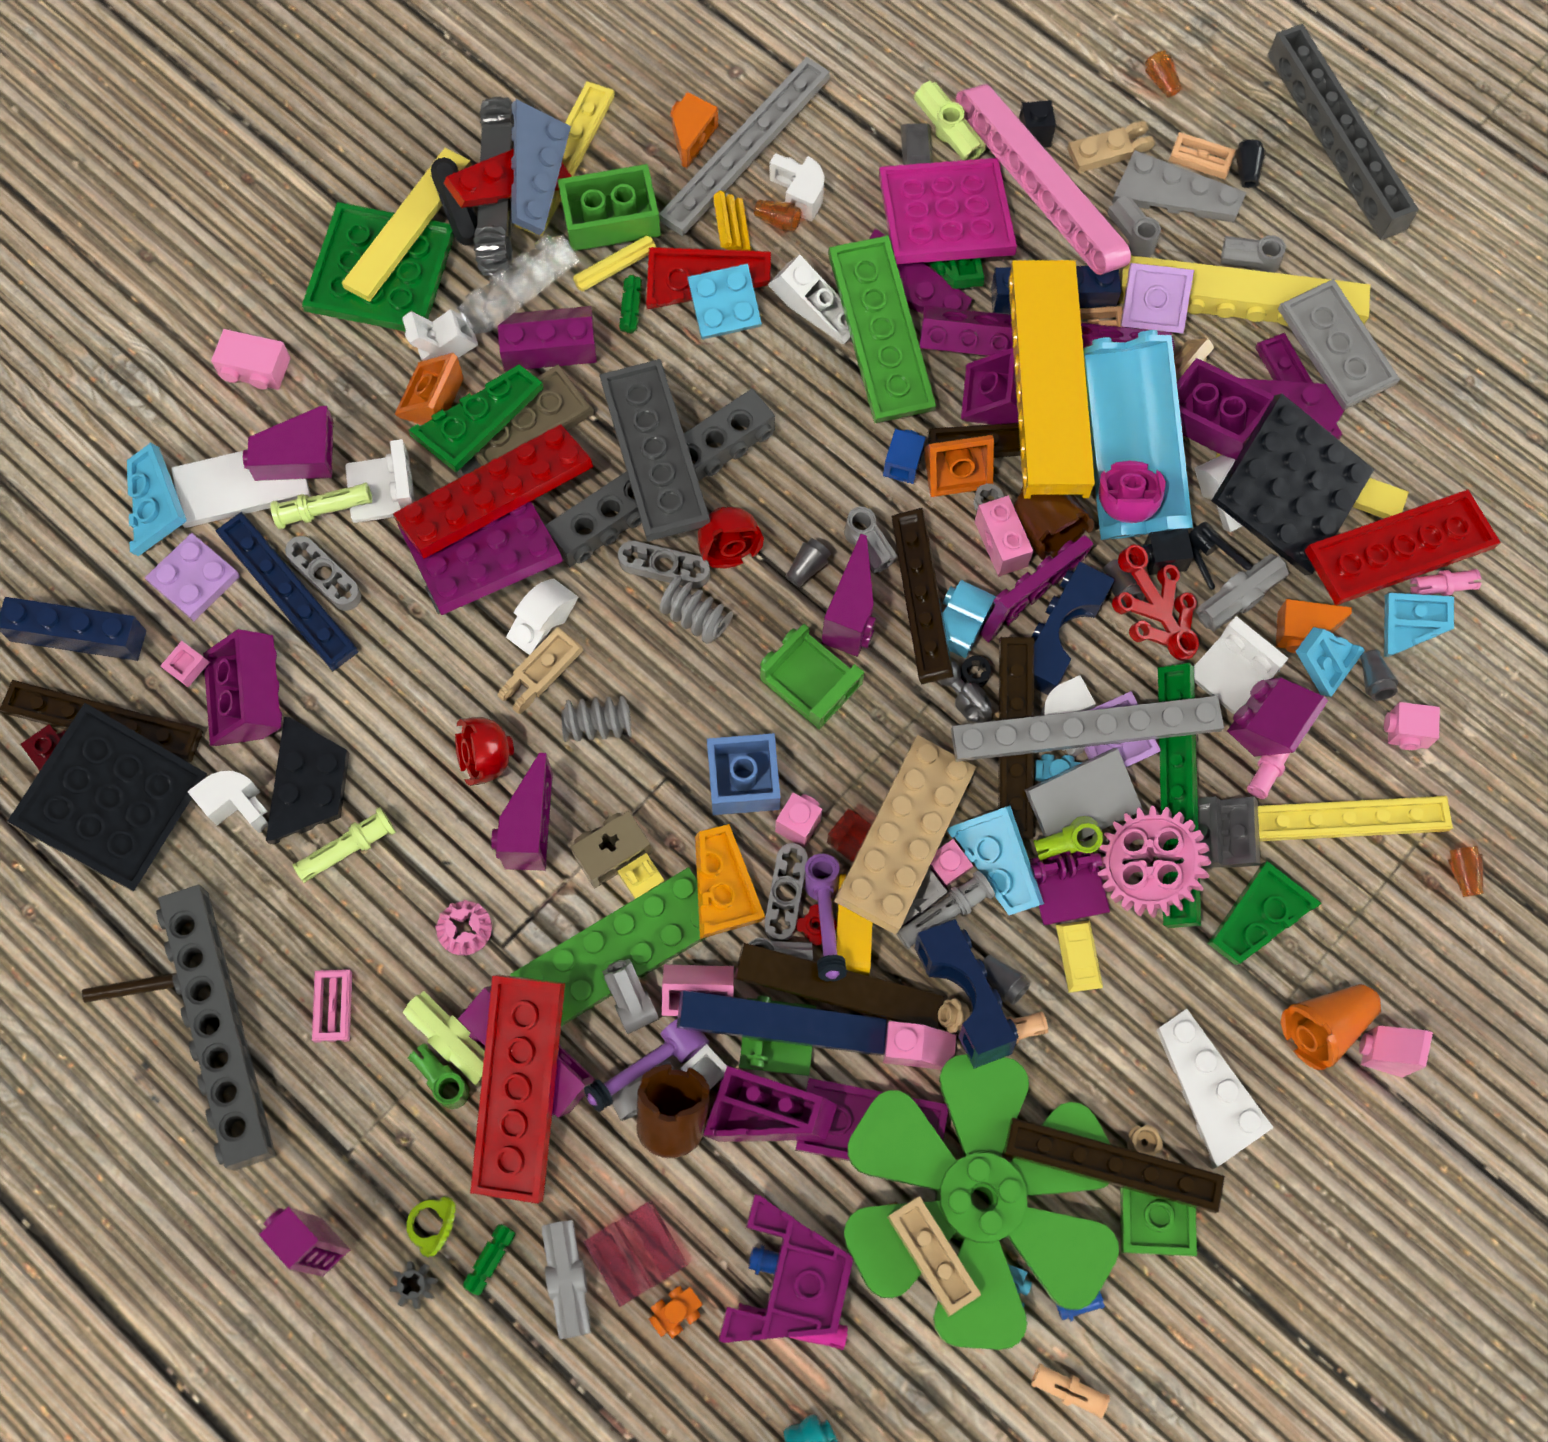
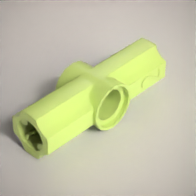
(949, 121)
(446, 1036)

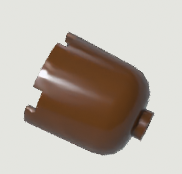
(1052, 521)
(671, 1110)

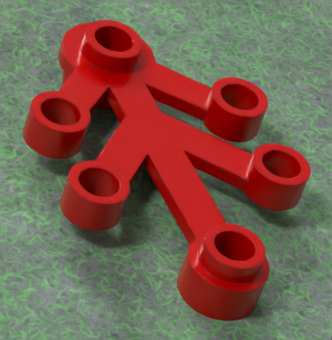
(1159, 607)

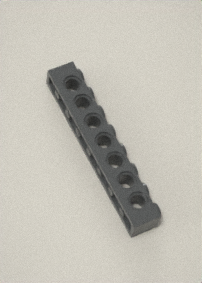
(1342, 132)
(590, 513)
(256, 1141)

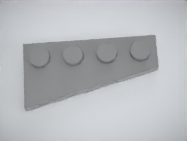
(1177, 189)

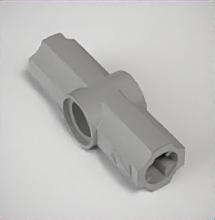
(1242, 592)
(566, 1279)

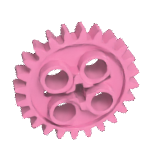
(1150, 891)

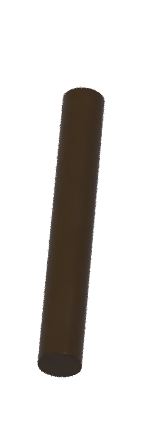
(128, 988)

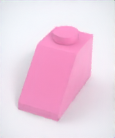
(918, 1045)
(1395, 1049)

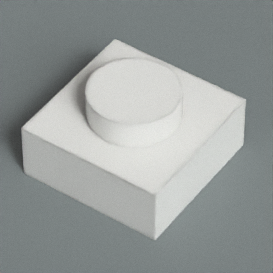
(708, 1065)

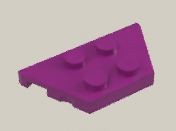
(1311, 397)

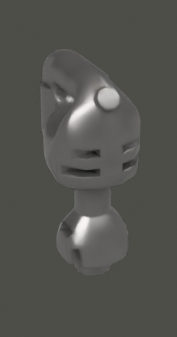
(970, 698)

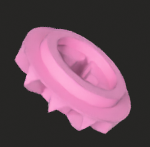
(466, 942)

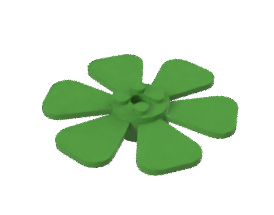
(902, 1146)

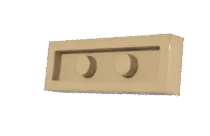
(934, 1256)

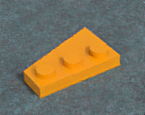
(723, 883)

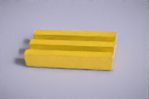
(732, 222)

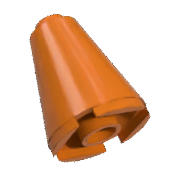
(1330, 1024)

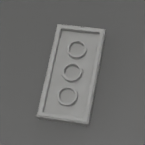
(1338, 344)

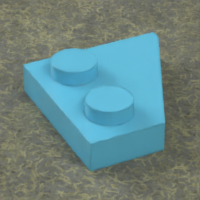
(1415, 619)
(1327, 659)

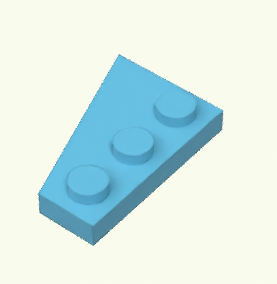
(154, 499)

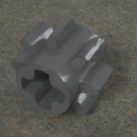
(403, 1288)

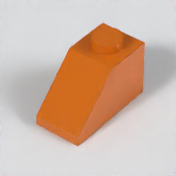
(692, 126)
(1298, 618)

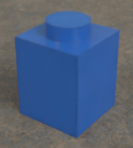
(904, 455)

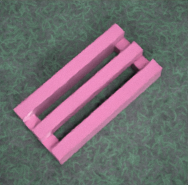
(332, 1035)

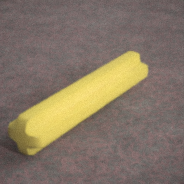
(613, 263)

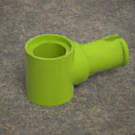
(1068, 840)

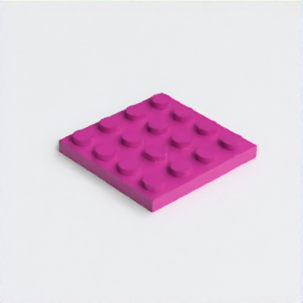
(947, 211)

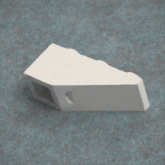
(811, 298)

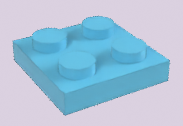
(724, 301)

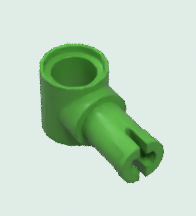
(439, 1076)

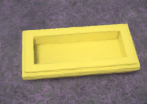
(1079, 956)

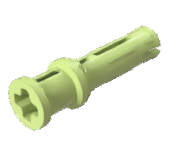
(306, 507)
(358, 837)

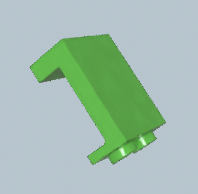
(809, 676)

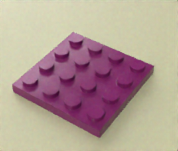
(487, 559)

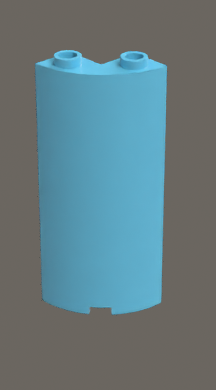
(1139, 420)

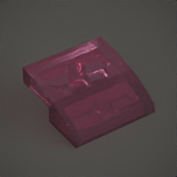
(635, 1253)

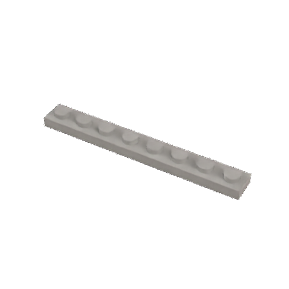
(744, 146)
(1086, 728)

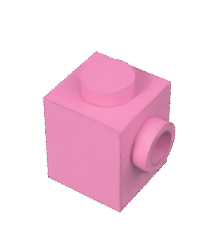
(1412, 725)
(799, 819)

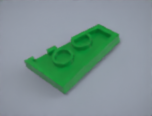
(1260, 913)

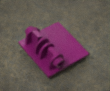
(1070, 886)

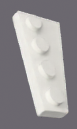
(1219, 1102)

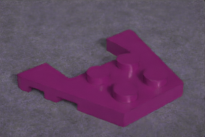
(806, 1284)

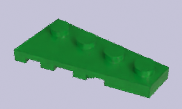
(468, 426)

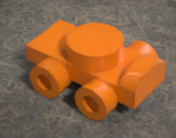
(669, 1316)

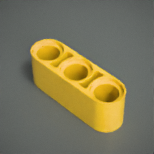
(853, 938)

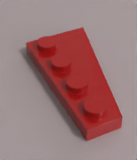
(487, 181)
(672, 266)

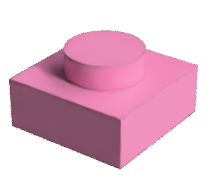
(184, 664)
(950, 863)

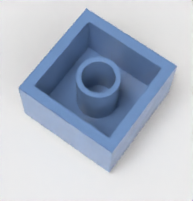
(743, 774)

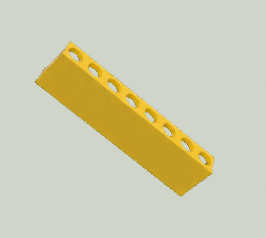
(1050, 378)

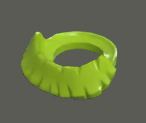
(431, 1245)

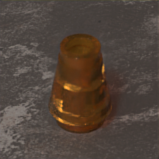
(1163, 73)
(779, 214)
(1468, 870)

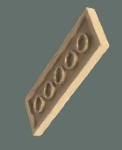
(905, 835)

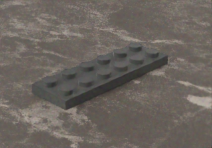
(654, 450)

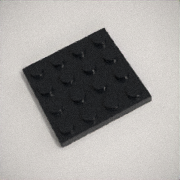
(1292, 482)
(107, 797)

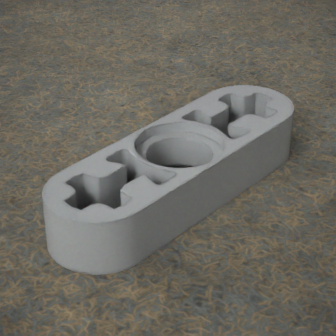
(319, 560)
(639, 567)
(781, 867)

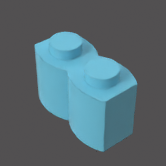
(965, 616)

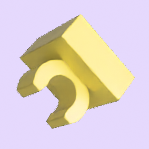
(640, 876)

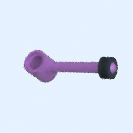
(831, 966)
(678, 1042)

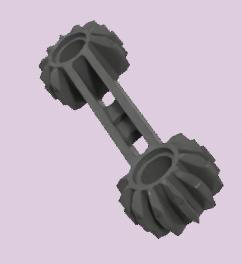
(494, 220)

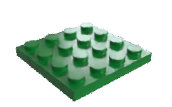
(408, 287)

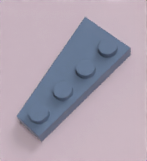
(536, 164)

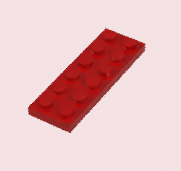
(492, 490)
(1401, 547)
(517, 1088)

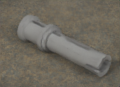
(959, 901)

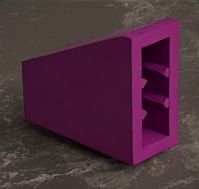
(293, 448)

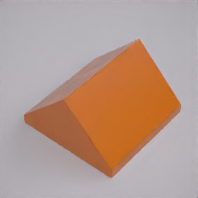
(431, 389)
(959, 465)

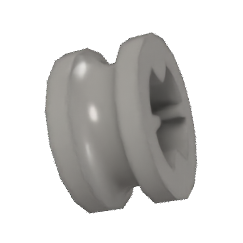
(985, 491)

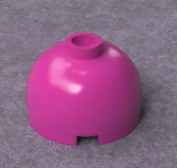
(1131, 491)

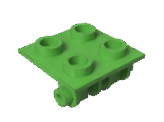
(773, 1055)

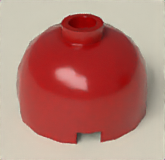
(729, 537)
(482, 749)

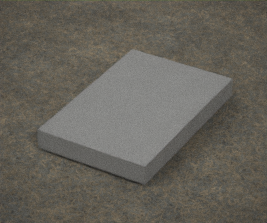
(1091, 789)

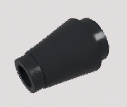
(1249, 162)

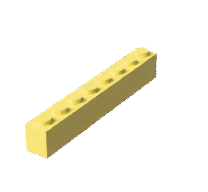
(1248, 292)

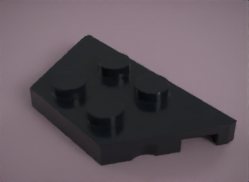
(306, 783)

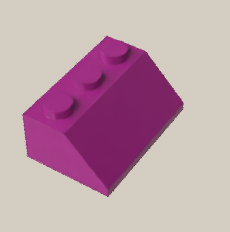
(548, 338)
(242, 688)

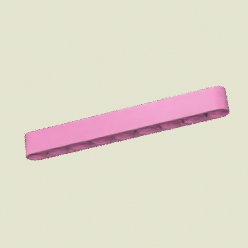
(1044, 180)

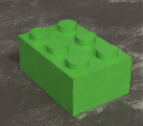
(609, 207)

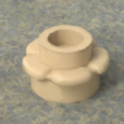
(953, 1014)
(1148, 1133)

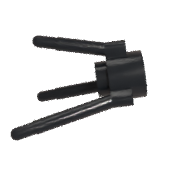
(1206, 541)

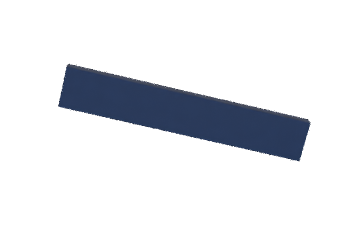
(287, 591)
(781, 1023)

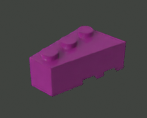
(766, 1111)

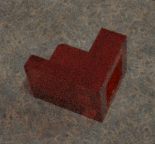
(848, 834)

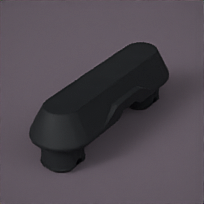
(462, 220)

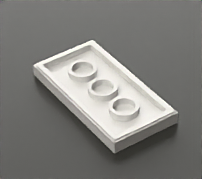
(224, 488)

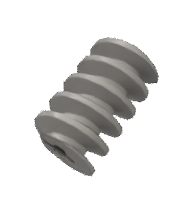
(693, 612)
(596, 719)

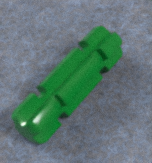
(630, 304)
(488, 1259)

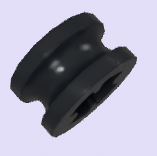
(982, 664)

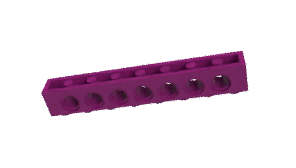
(992, 332)

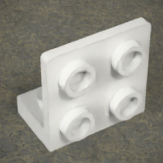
(388, 480)
(1237, 664)

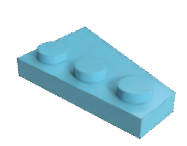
(1000, 855)

